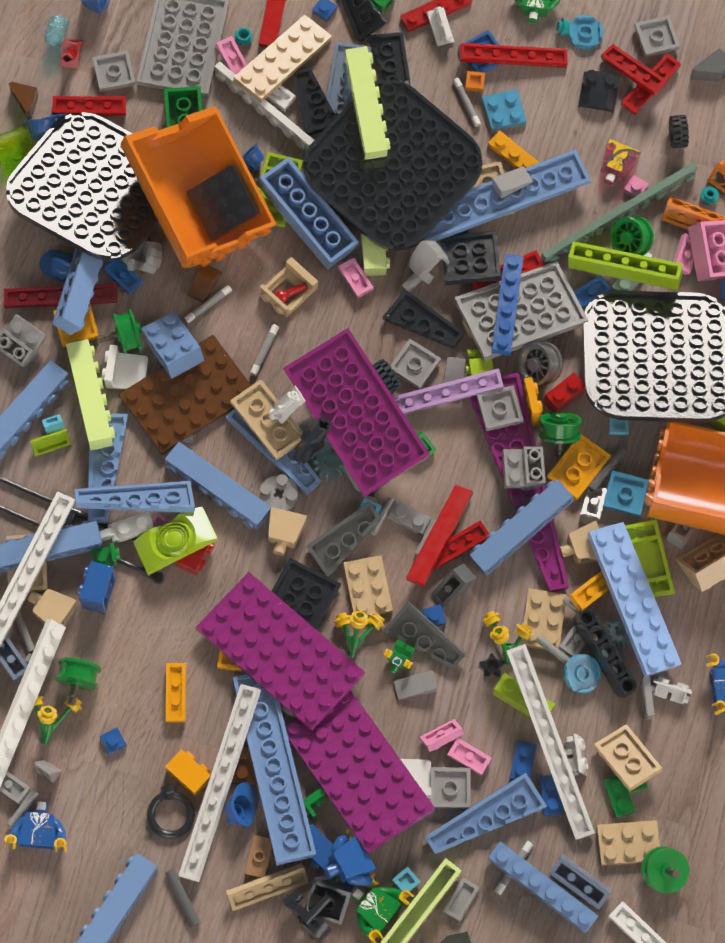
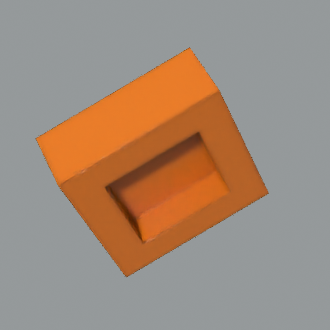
(475, 81)

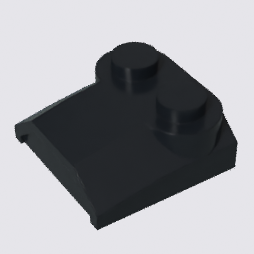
(599, 90)

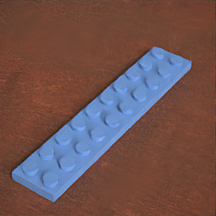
(484, 204)
(277, 779)

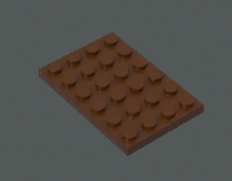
(189, 402)

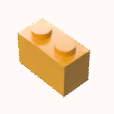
(188, 772)

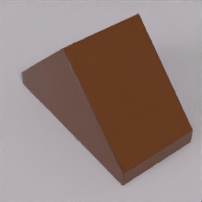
(25, 96)
(204, 283)

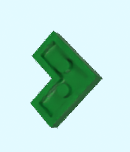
(620, 796)

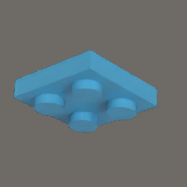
(504, 110)
(625, 494)

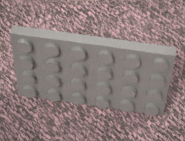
(182, 44)
(543, 309)

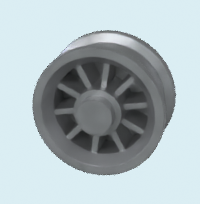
(541, 363)

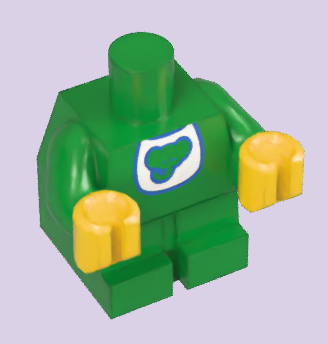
(400, 656)

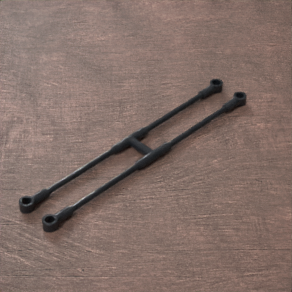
(72, 515)

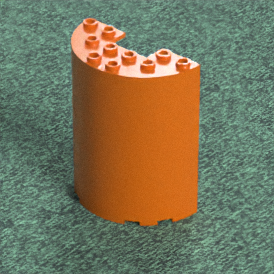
(180, 158)
(688, 477)

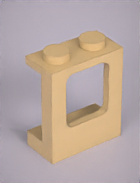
(295, 275)

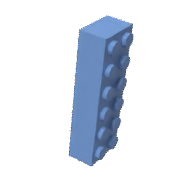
(307, 213)

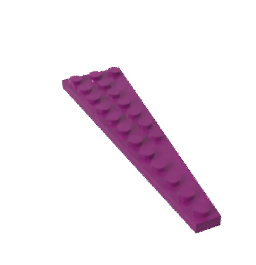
(544, 542)

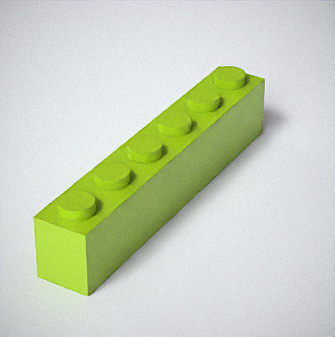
(625, 265)

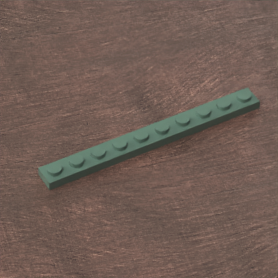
(625, 210)

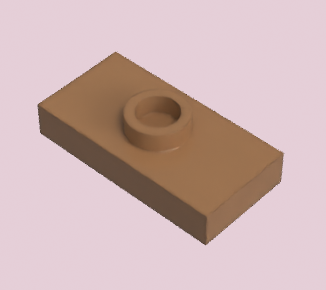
(258, 857)

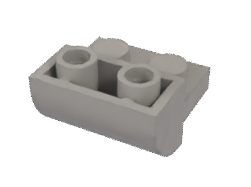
(21, 341)
(523, 468)

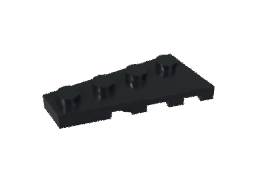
(363, 17)
(390, 55)
(313, 104)
(419, 318)

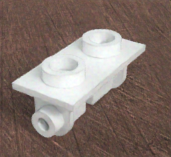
(440, 26)
(287, 405)
(678, 691)
(575, 747)

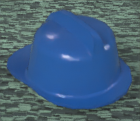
(39, 127)
(253, 158)
(56, 264)
(242, 805)

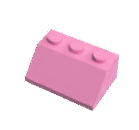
(708, 249)

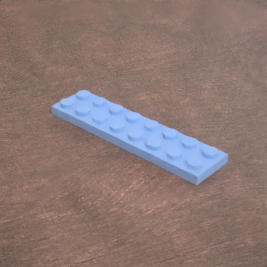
(634, 599)

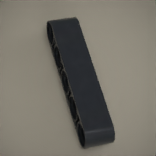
(605, 663)

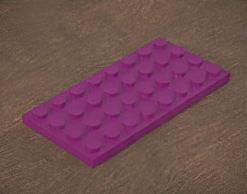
(365, 419)
(280, 651)
(360, 773)

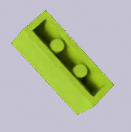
(510, 692)

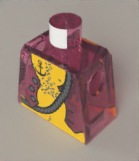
(618, 161)

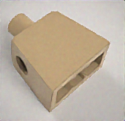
(285, 529)
(579, 545)
(52, 606)

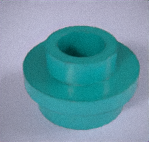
(563, 27)
(243, 32)
(709, 200)

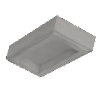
(647, 699)
(460, 900)

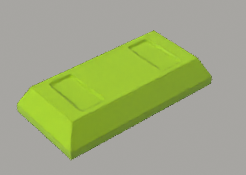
(50, 442)

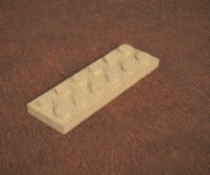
(282, 58)

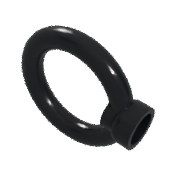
(169, 793)

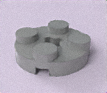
(281, 483)

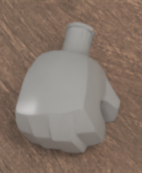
(145, 258)
(422, 262)

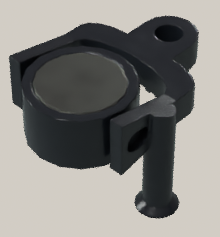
(309, 919)

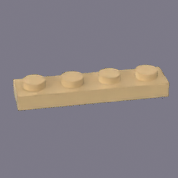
(267, 886)

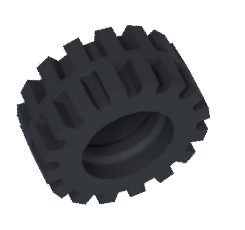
(678, 131)

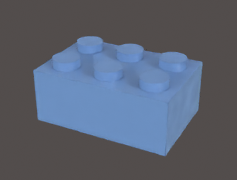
(172, 344)

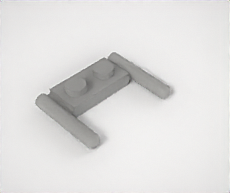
(407, 518)
(571, 643)
(19, 793)

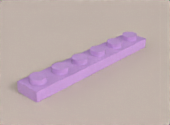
(449, 391)

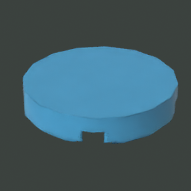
(585, 32)
(581, 673)

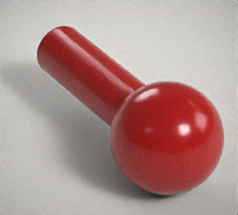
(284, 295)

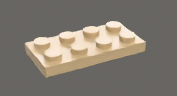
(254, 408)

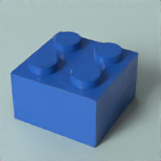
(97, 587)

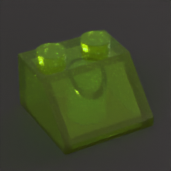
(14, 148)

